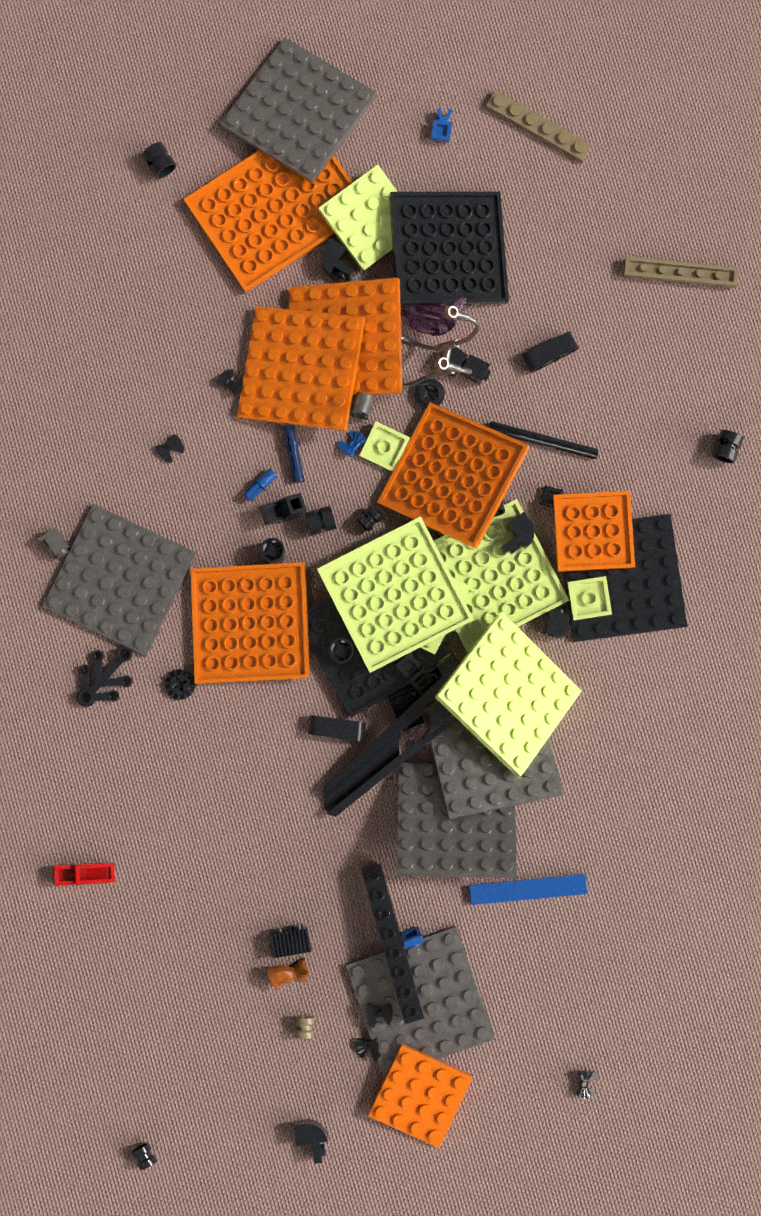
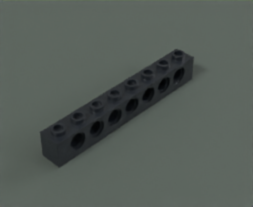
(392, 944)

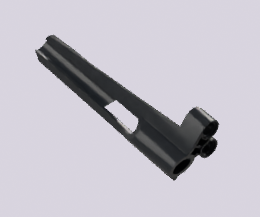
(382, 754)

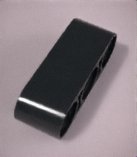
(550, 352)
(336, 728)

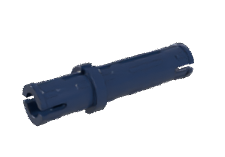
(293, 453)

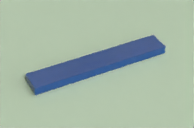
(528, 889)

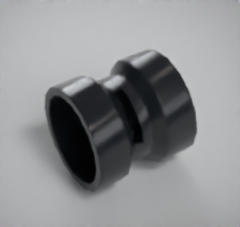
(369, 518)
(144, 1158)

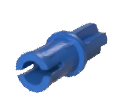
(260, 484)

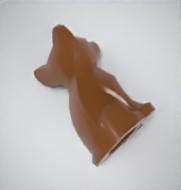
(283, 974)

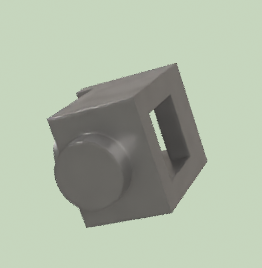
(55, 543)

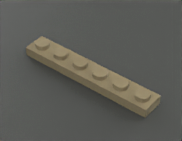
(538, 126)
(680, 272)

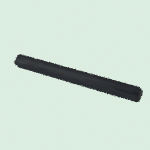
(545, 440)

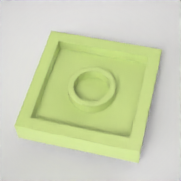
(384, 446)
(589, 598)

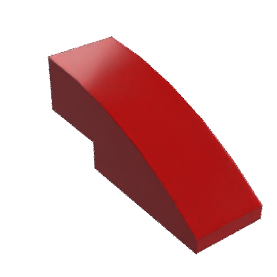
(83, 873)

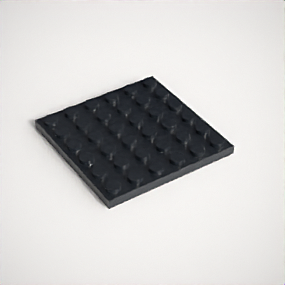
(449, 247)
(642, 596)
(352, 680)

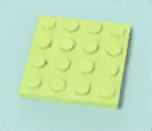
(362, 217)

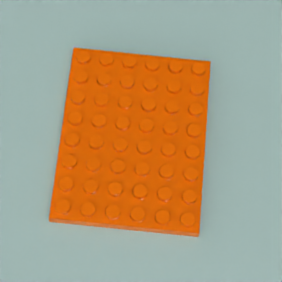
(265, 215)

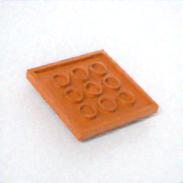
(593, 531)
(420, 1095)

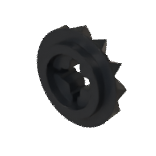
(432, 385)
(188, 687)

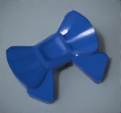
(349, 449)

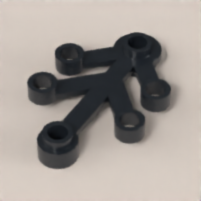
(102, 678)

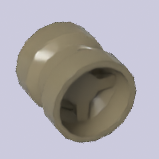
(304, 1027)

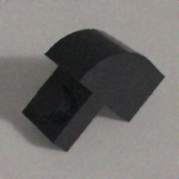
(331, 260)
(283, 510)
(522, 530)
(313, 1133)

